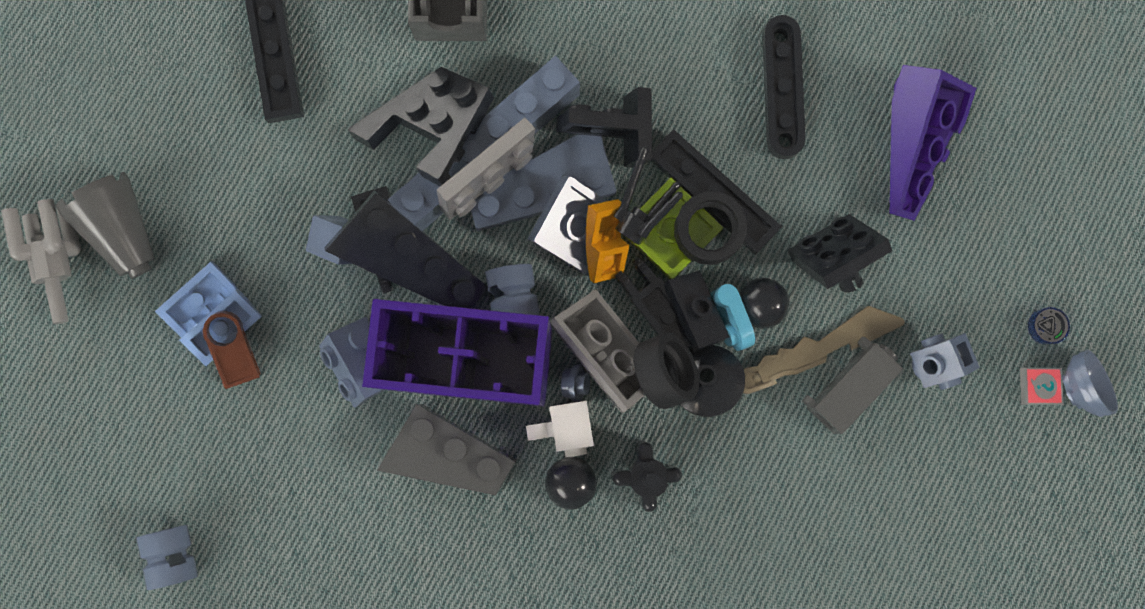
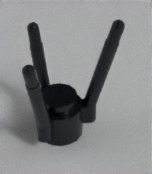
(637, 224)

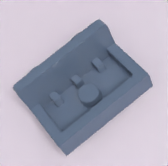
(346, 354)

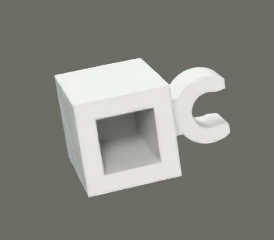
(569, 428)

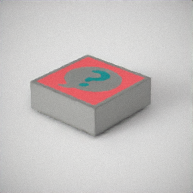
(1041, 386)

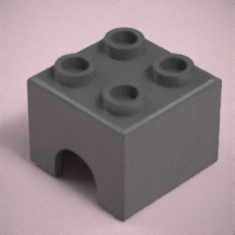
(448, 20)

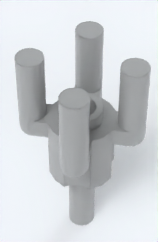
(45, 253)

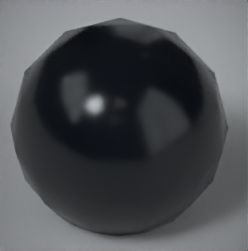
(765, 302)
(570, 483)

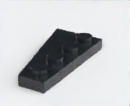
(399, 251)

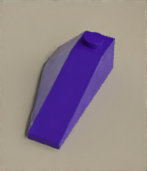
(924, 116)

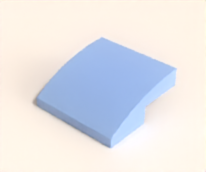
(198, 300)

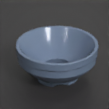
(1089, 385)

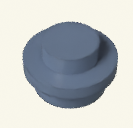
(575, 383)

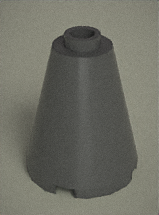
(111, 223)

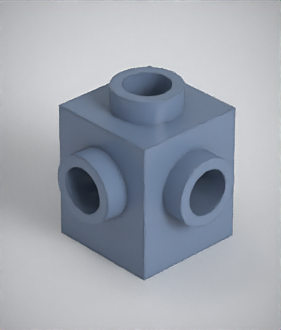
(943, 361)

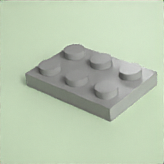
(487, 170)

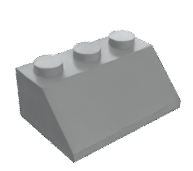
(602, 347)

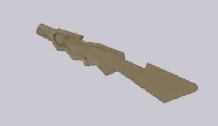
(810, 353)

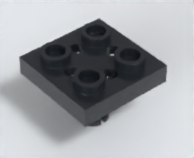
(840, 252)

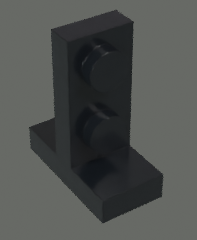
(630, 123)

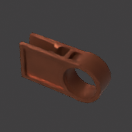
(233, 359)

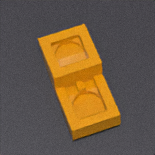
(604, 247)

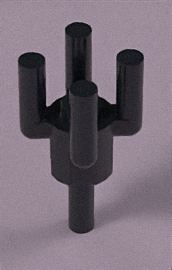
(647, 476)

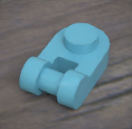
(734, 317)

